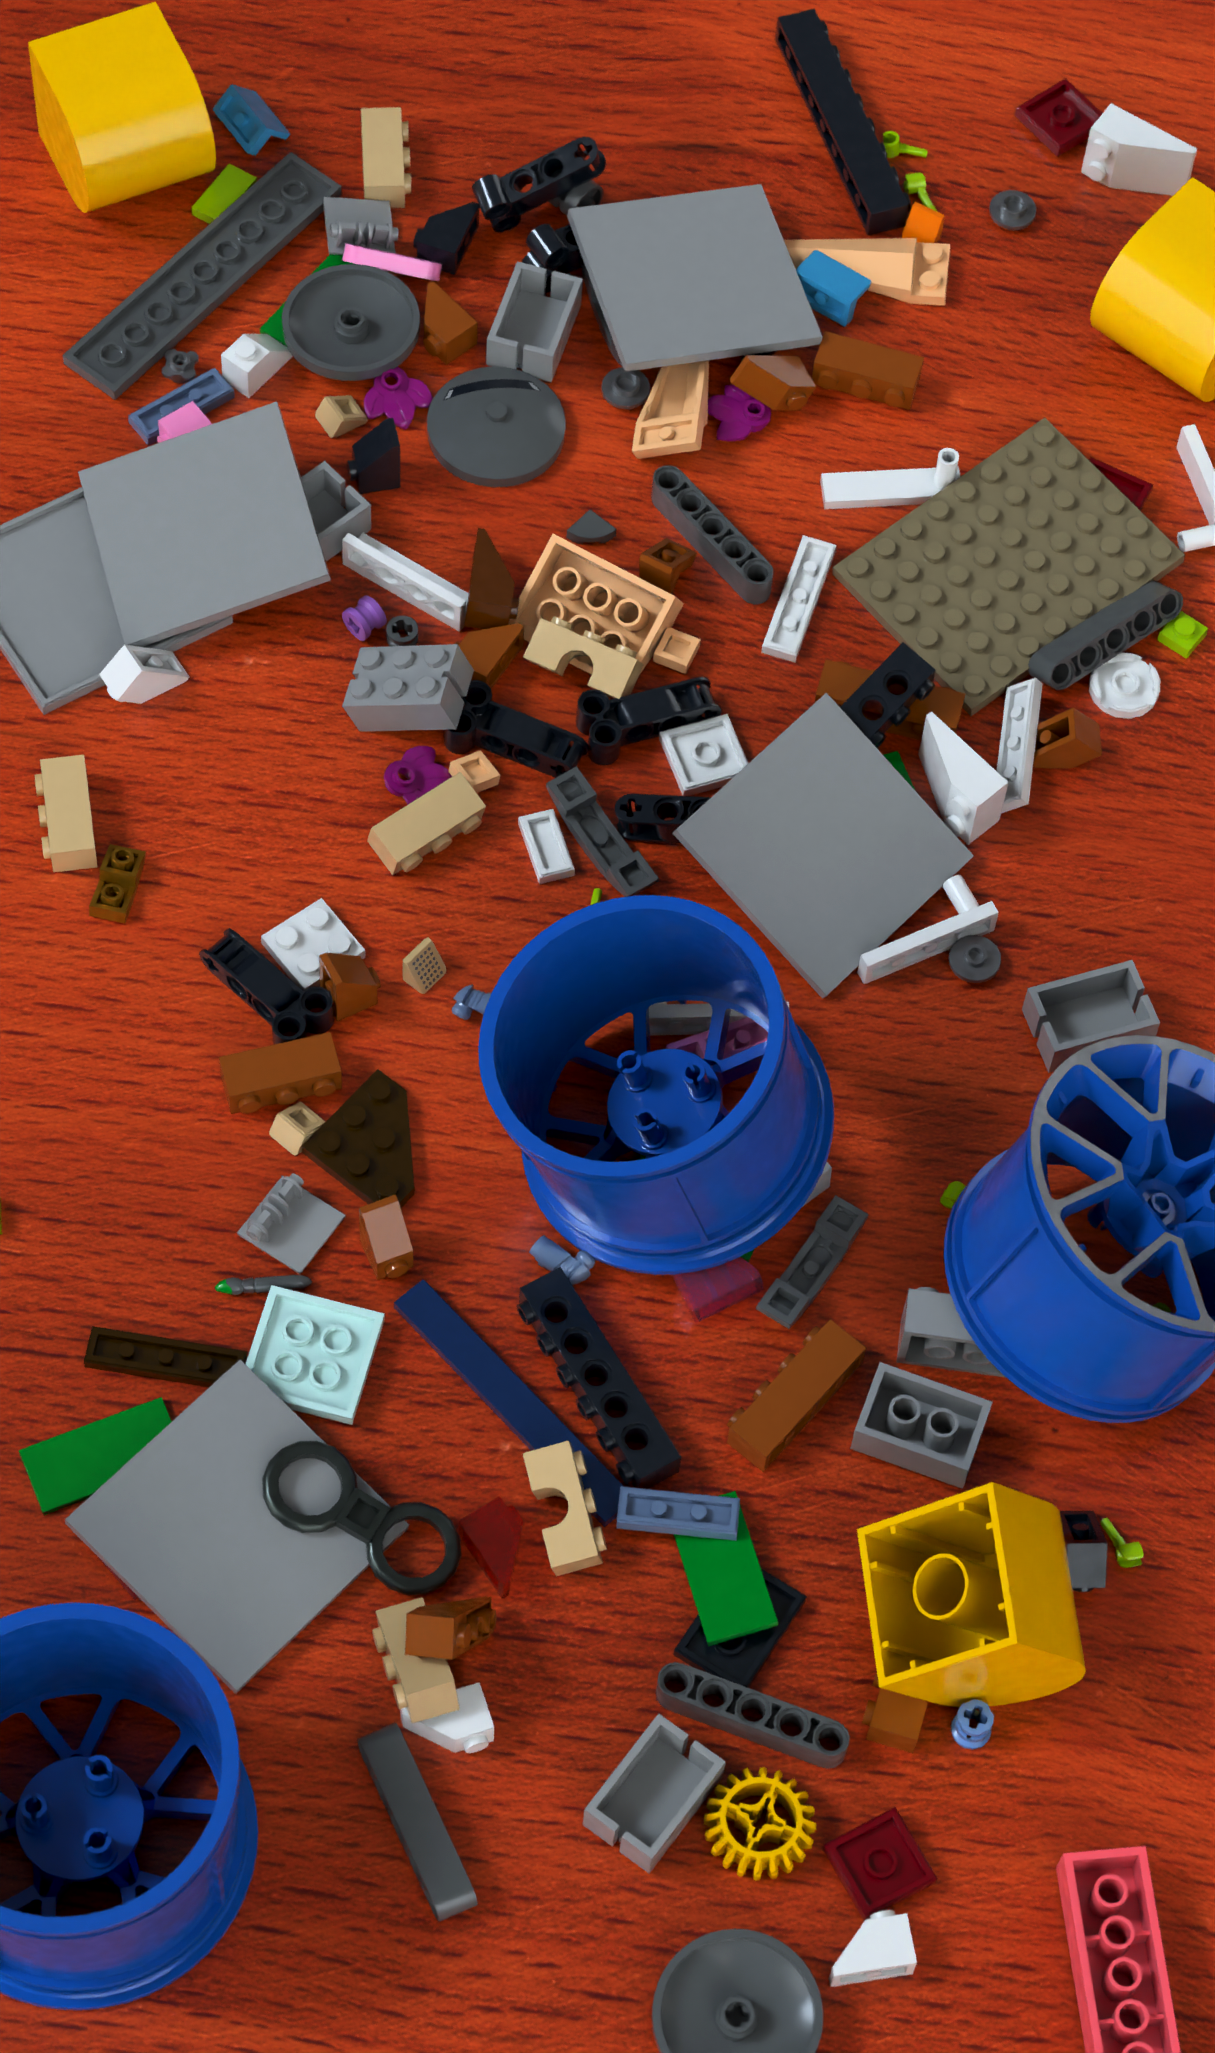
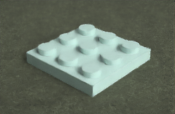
(315, 1352)

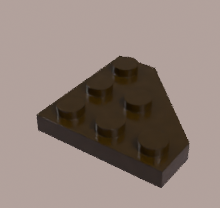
(368, 1142)

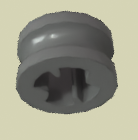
(402, 623)

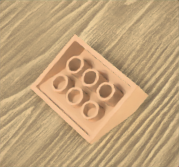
(595, 599)

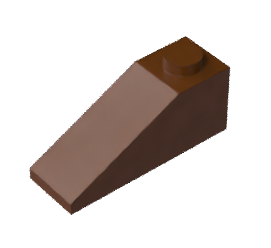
(490, 588)

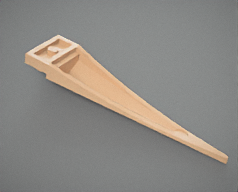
(894, 265)
(674, 412)

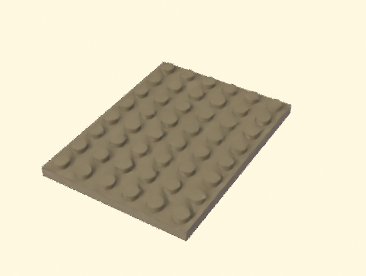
(1006, 563)

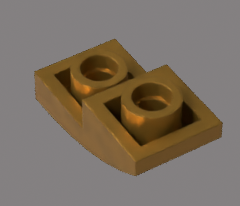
(117, 883)

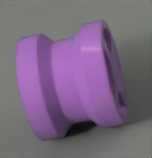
(364, 617)

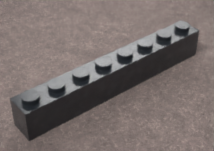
(842, 122)

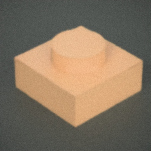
(676, 650)
(476, 770)

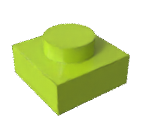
(1182, 634)

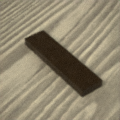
(159, 1357)

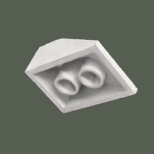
(1136, 155)
(961, 781)

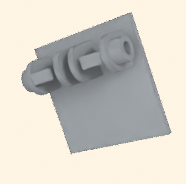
(358, 223)
(291, 1223)

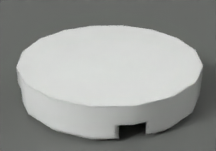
(1125, 686)

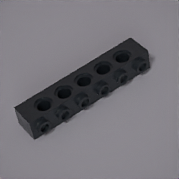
(900, 668)
(556, 1295)

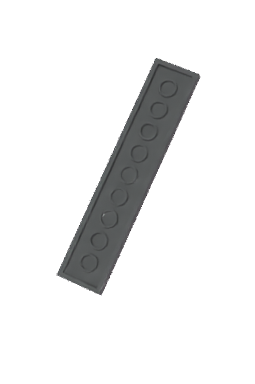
(201, 276)

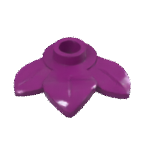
(396, 400)
(735, 413)
(420, 771)

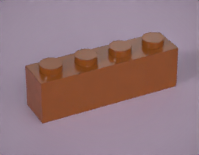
(842, 680)
(795, 1394)

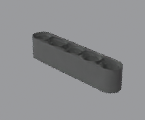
(718, 548)
(1105, 635)
(763, 1732)
(417, 1822)

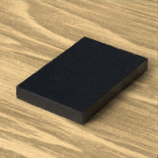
(744, 1656)

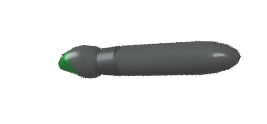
(236, 1286)

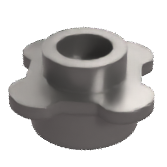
(180, 373)

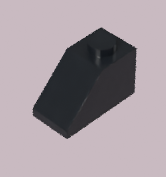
(448, 236)
(376, 459)
(1085, 1550)

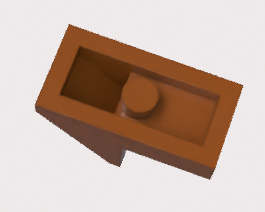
(664, 563)

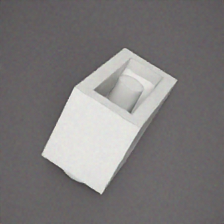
(253, 362)
(142, 674)
(459, 1730)
(877, 1951)

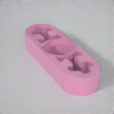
(392, 262)

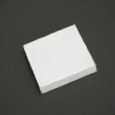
(703, 754)

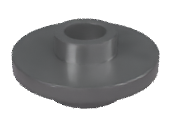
(1012, 210)
(625, 389)
(974, 959)

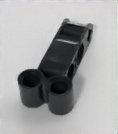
(502, 197)
(553, 251)
(641, 715)
(513, 734)
(650, 814)
(268, 989)

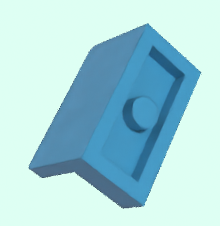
(248, 118)
(831, 286)

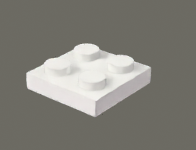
(304, 937)

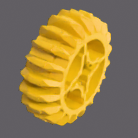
(775, 1829)

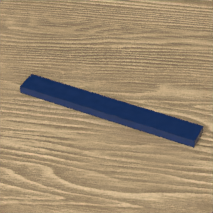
(501, 1388)

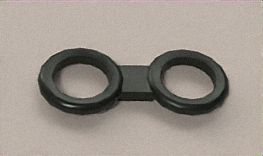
(361, 1517)

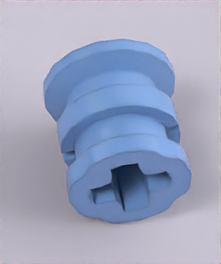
(960, 1724)

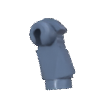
(468, 1000)
(552, 1256)

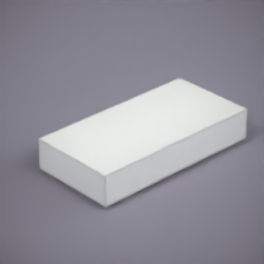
(546, 846)

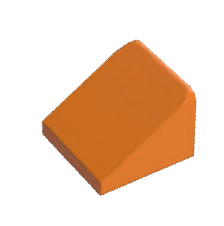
(924, 224)

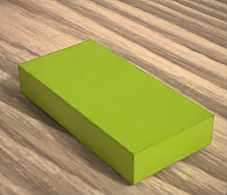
(222, 193)

